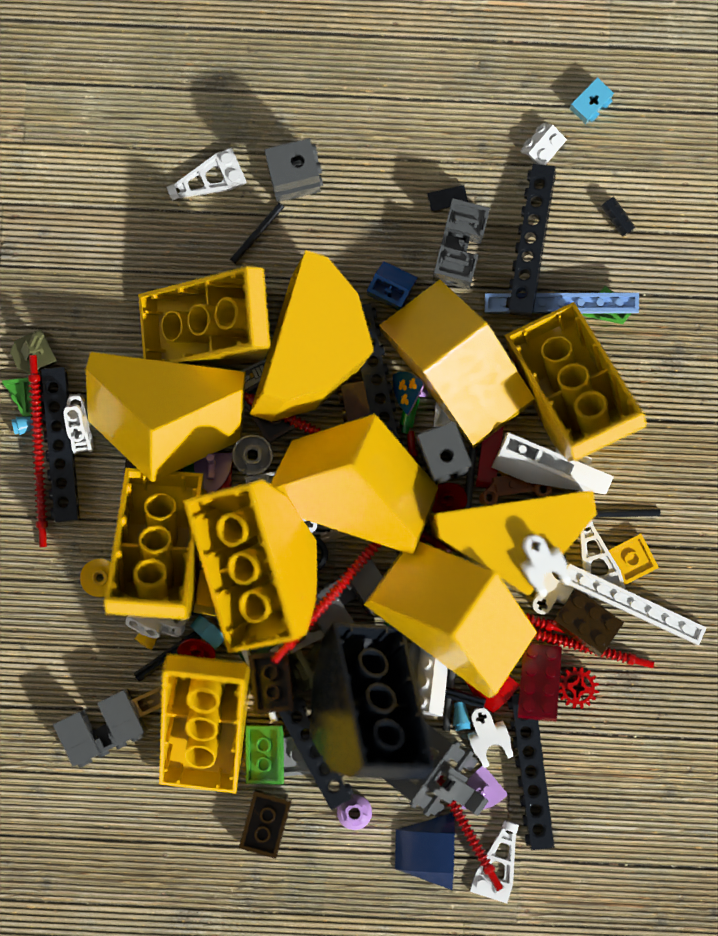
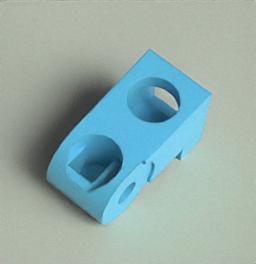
(208, 631)

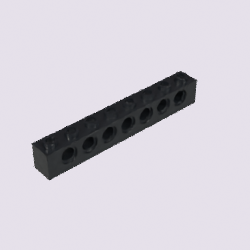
(525, 306)
(379, 370)
(72, 511)
(333, 798)
(544, 839)

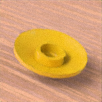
(89, 575)

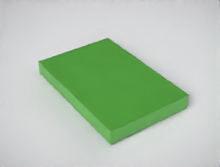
(264, 754)

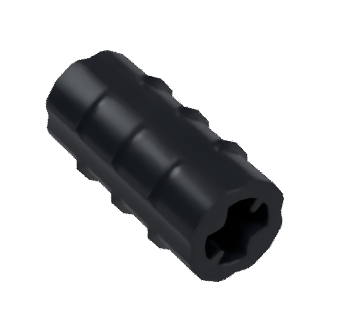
(618, 216)

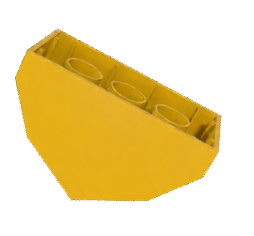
(315, 344)
(573, 383)
(154, 547)
(255, 563)

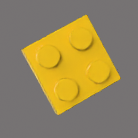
(633, 558)

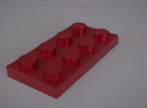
(540, 682)

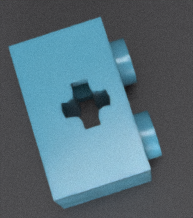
(597, 91)

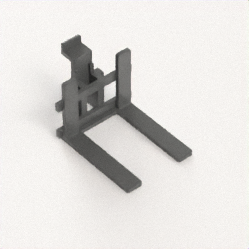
(454, 786)

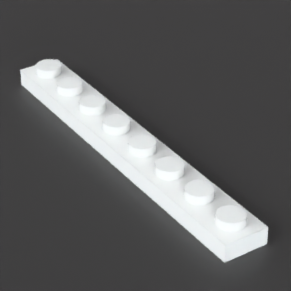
(635, 605)

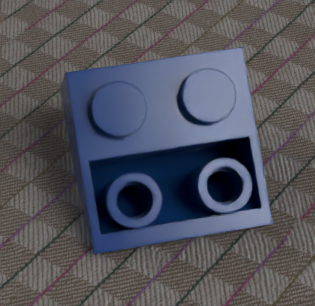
(391, 286)

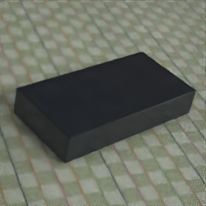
(442, 199)

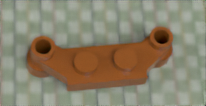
(510, 485)

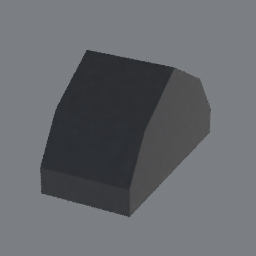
(368, 705)

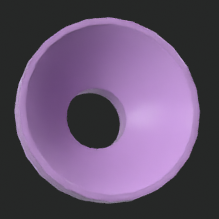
(365, 813)

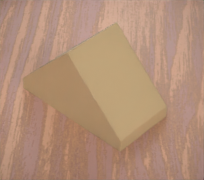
(148, 702)

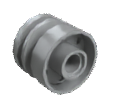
(252, 443)

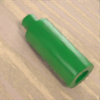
(407, 421)

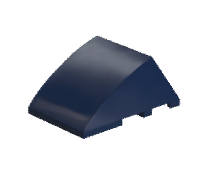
(428, 850)

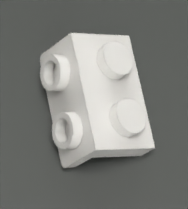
(543, 143)

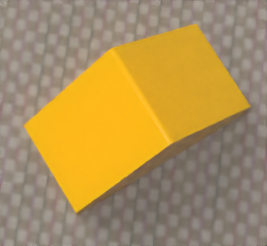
(207, 320)
(458, 362)
(163, 410)
(358, 483)
(495, 533)
(455, 614)
(203, 722)

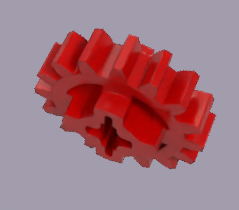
(585, 689)

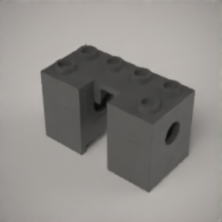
(294, 169)
(464, 224)
(443, 441)
(360, 587)
(84, 742)

